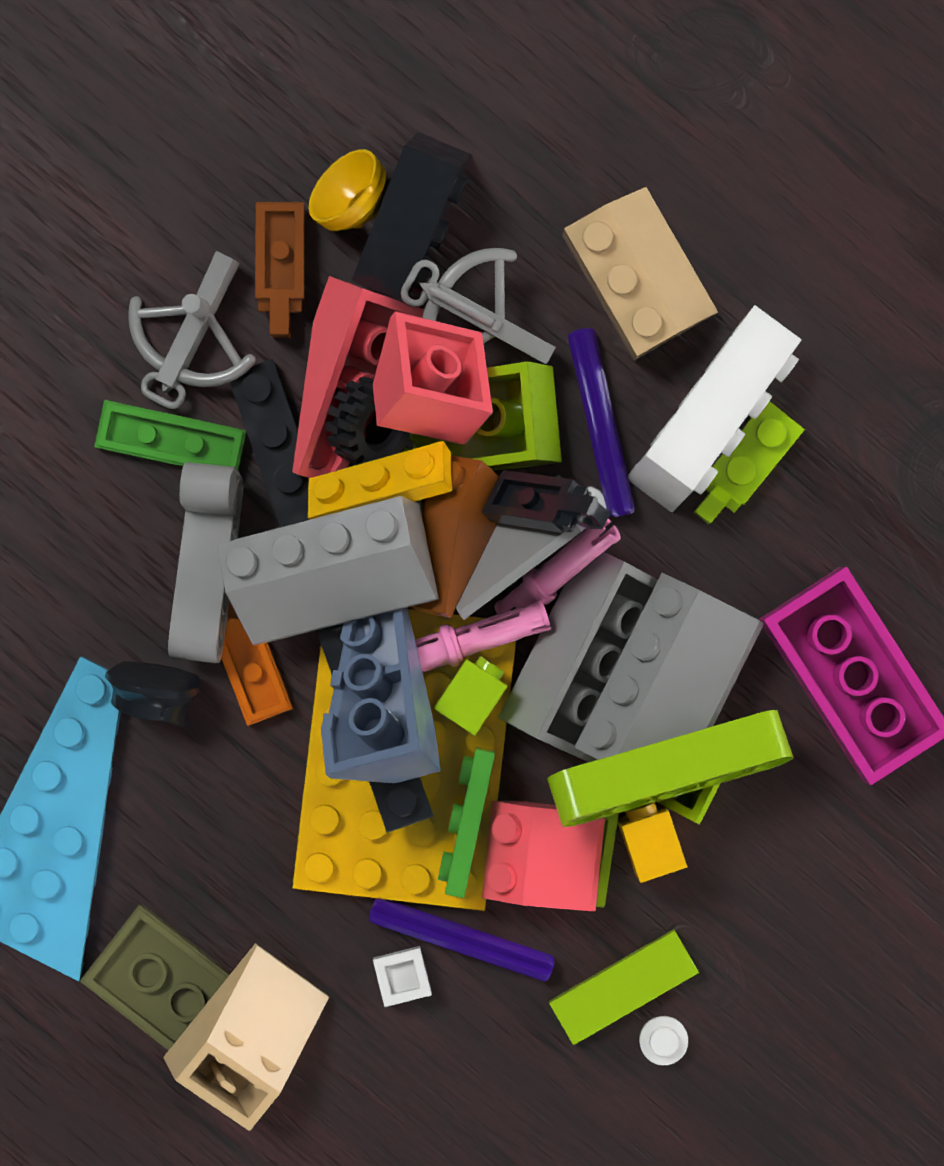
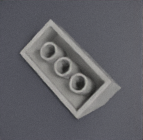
(329, 570)
(578, 653)
(670, 671)

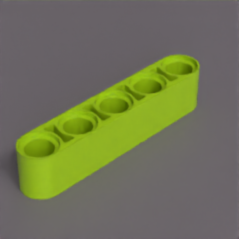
(669, 768)

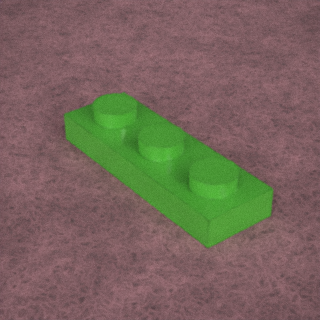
(466, 821)

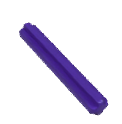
(601, 422)
(461, 939)

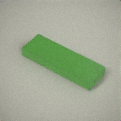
(168, 437)

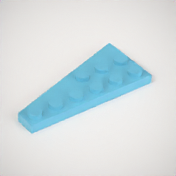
(57, 825)

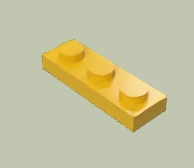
(409, 474)

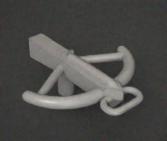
(199, 316)
(493, 323)

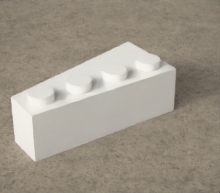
(715, 409)

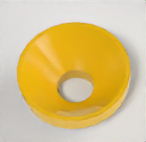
(349, 192)

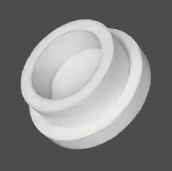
(663, 1040)

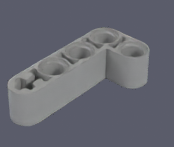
(200, 605)

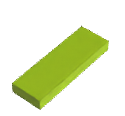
(623, 987)

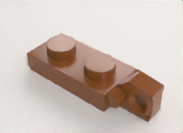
(280, 262)

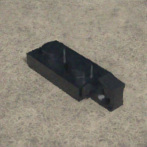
(543, 503)

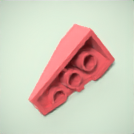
(343, 348)

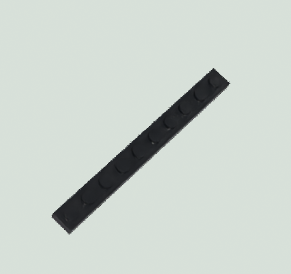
(273, 440)

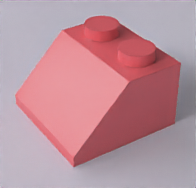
(432, 379)
(538, 860)

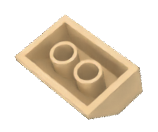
(639, 272)

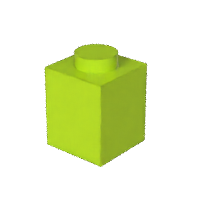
(472, 694)

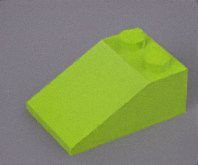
(523, 420)

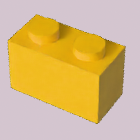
(651, 842)

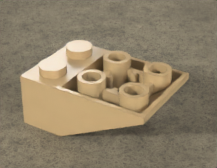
(247, 1037)

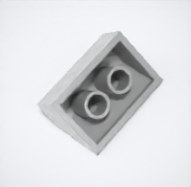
(506, 558)

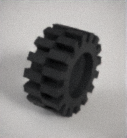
(350, 425)

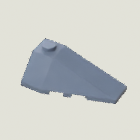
(379, 705)

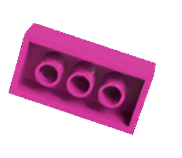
(855, 675)

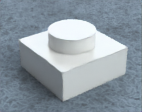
(402, 976)

